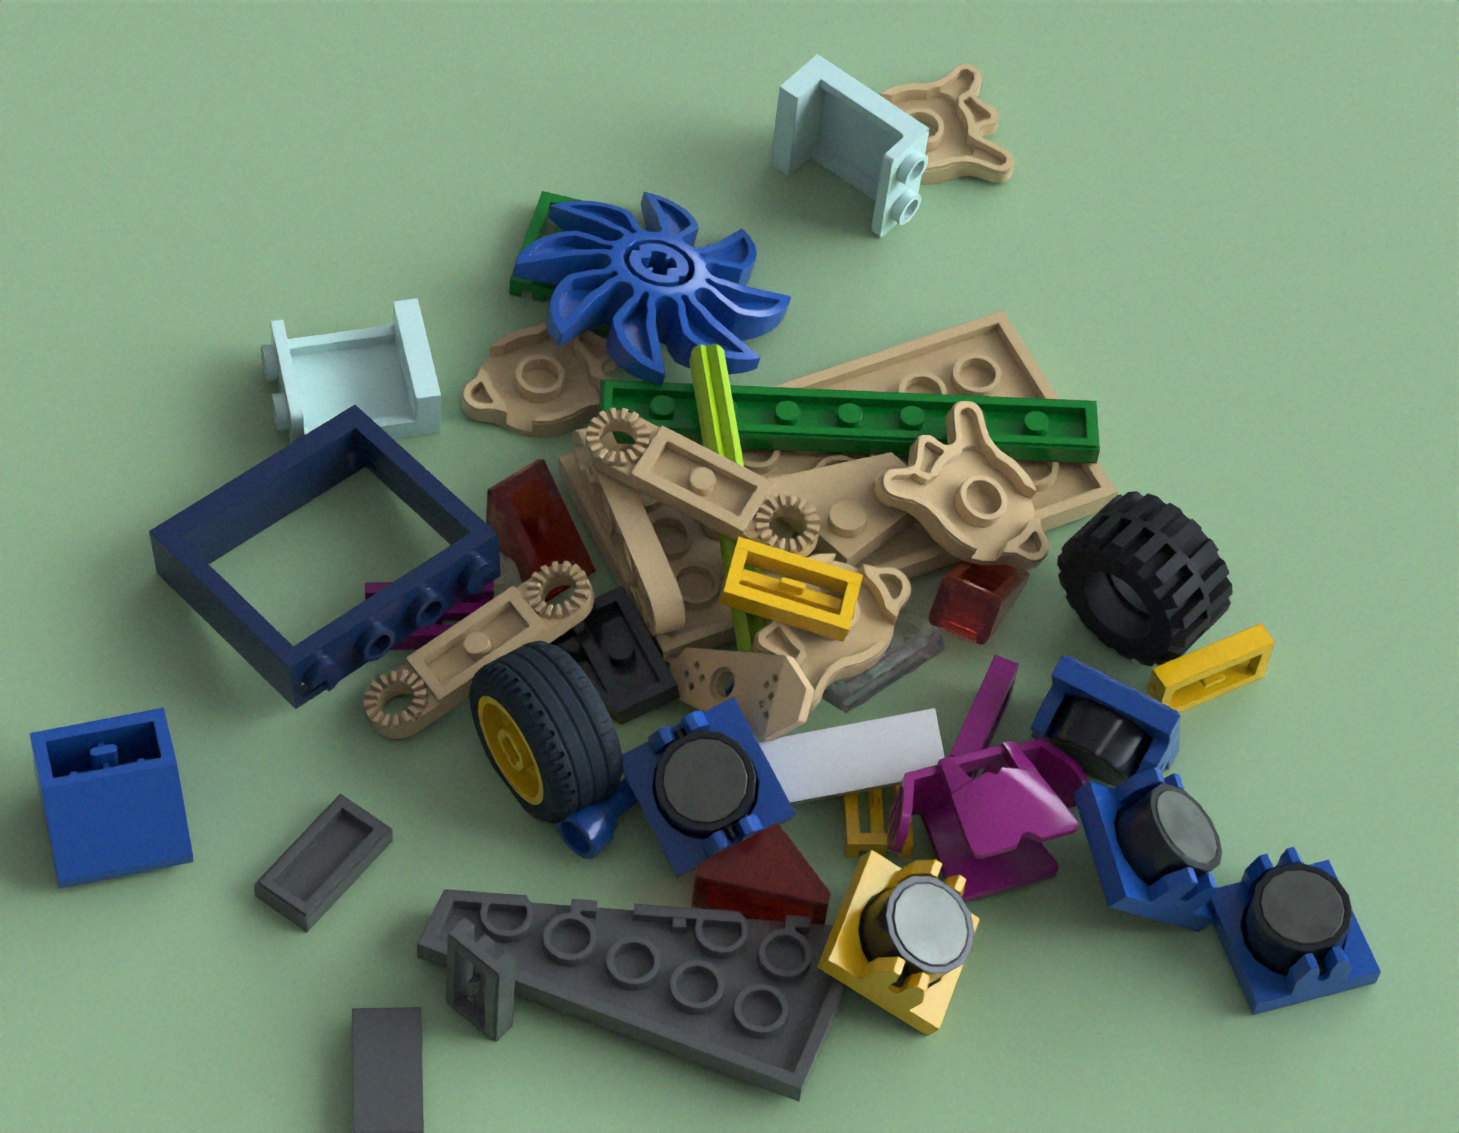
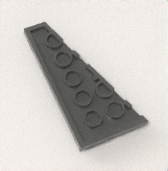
(669, 976)

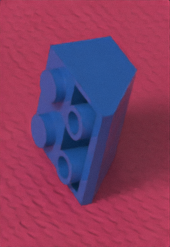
(111, 797)

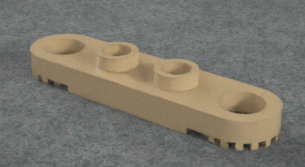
(699, 482)
(444, 668)

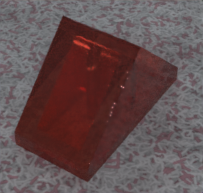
(535, 523)
(762, 879)

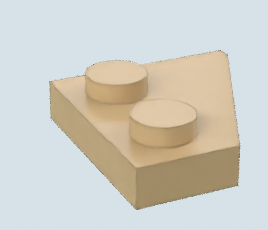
(848, 510)

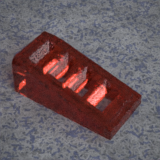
(976, 599)

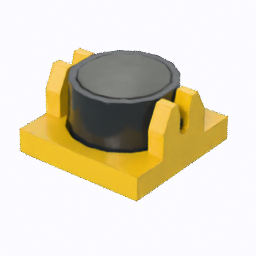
(902, 939)

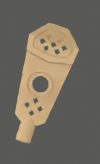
(766, 687)

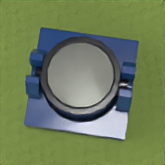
(1106, 724)
(705, 785)
(1152, 848)
(1295, 933)

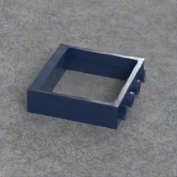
(280, 486)

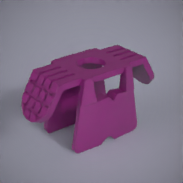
(996, 822)

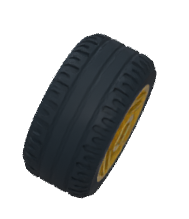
(546, 731)

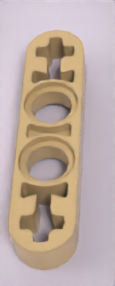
(632, 542)

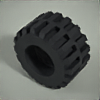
(1144, 578)

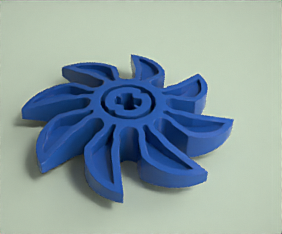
(650, 285)

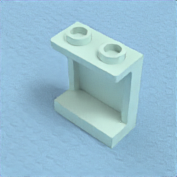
(854, 136)
(375, 368)

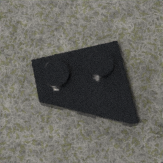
(620, 658)

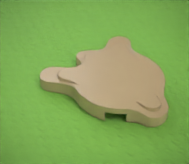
(956, 127)
(537, 385)
(969, 494)
(825, 659)

